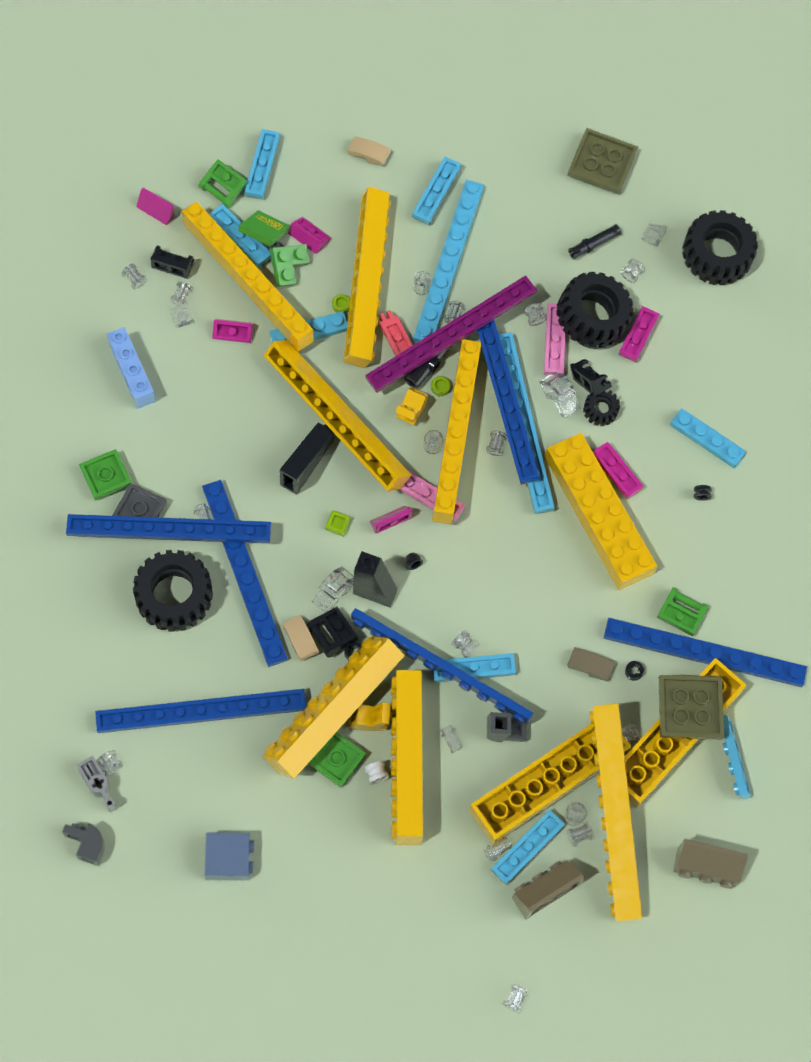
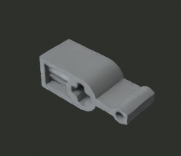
(98, 777)

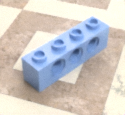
(130, 367)

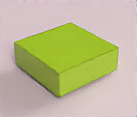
(337, 523)

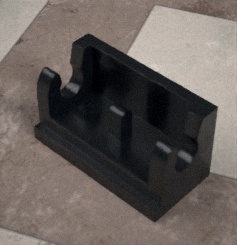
(171, 263)
(589, 378)

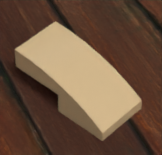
(368, 149)
(300, 637)

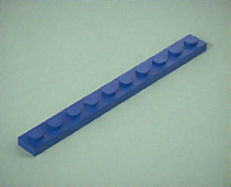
(508, 403)
(168, 528)
(247, 579)
(705, 652)
(447, 670)
(200, 710)

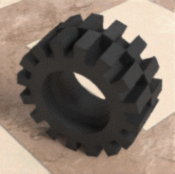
(598, 417)

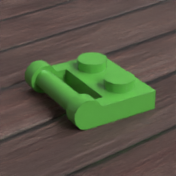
(226, 178)
(679, 616)

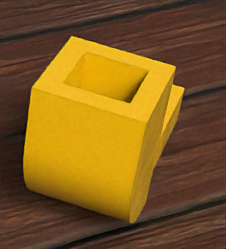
(412, 406)
(370, 717)

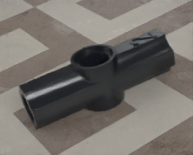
(418, 375)

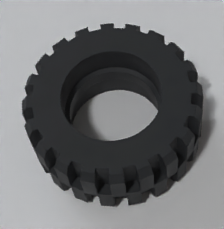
(725, 227)
(605, 292)
(173, 615)

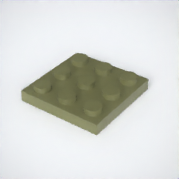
(602, 161)
(691, 707)

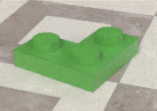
(283, 261)

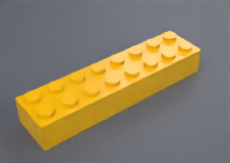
(600, 511)
(332, 706)
(656, 756)
(407, 764)
(538, 785)

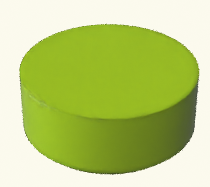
(341, 303)
(440, 386)

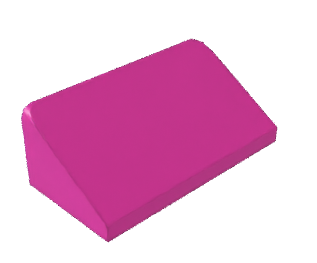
(155, 206)
(308, 234)
(232, 330)
(391, 519)

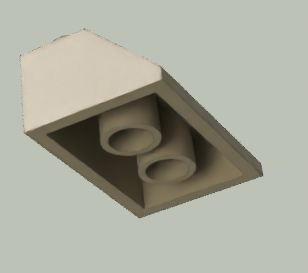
(709, 863)
(546, 888)

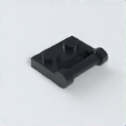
(337, 627)

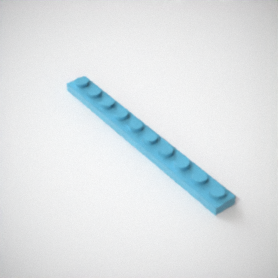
(449, 260)
(539, 489)

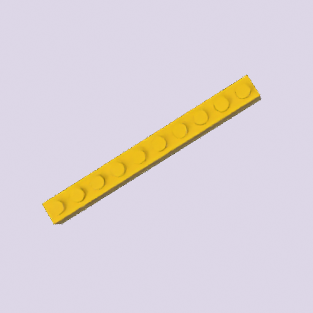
(248, 276)
(366, 278)
(337, 415)
(456, 432)
(617, 812)

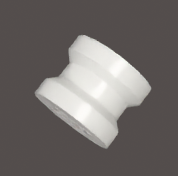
(376, 772)

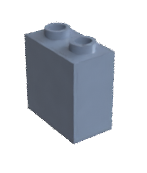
(228, 856)

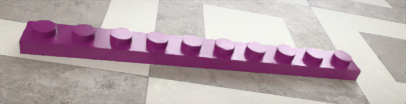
(450, 334)

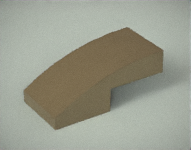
(591, 663)

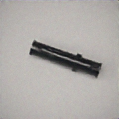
(588, 245)

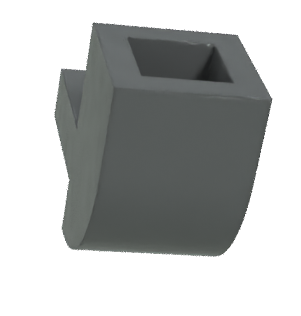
(502, 727)
(91, 840)

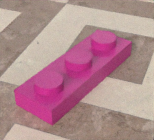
(638, 334)
(617, 470)

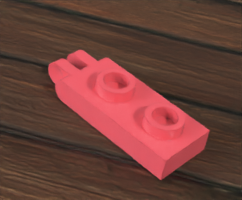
(394, 333)

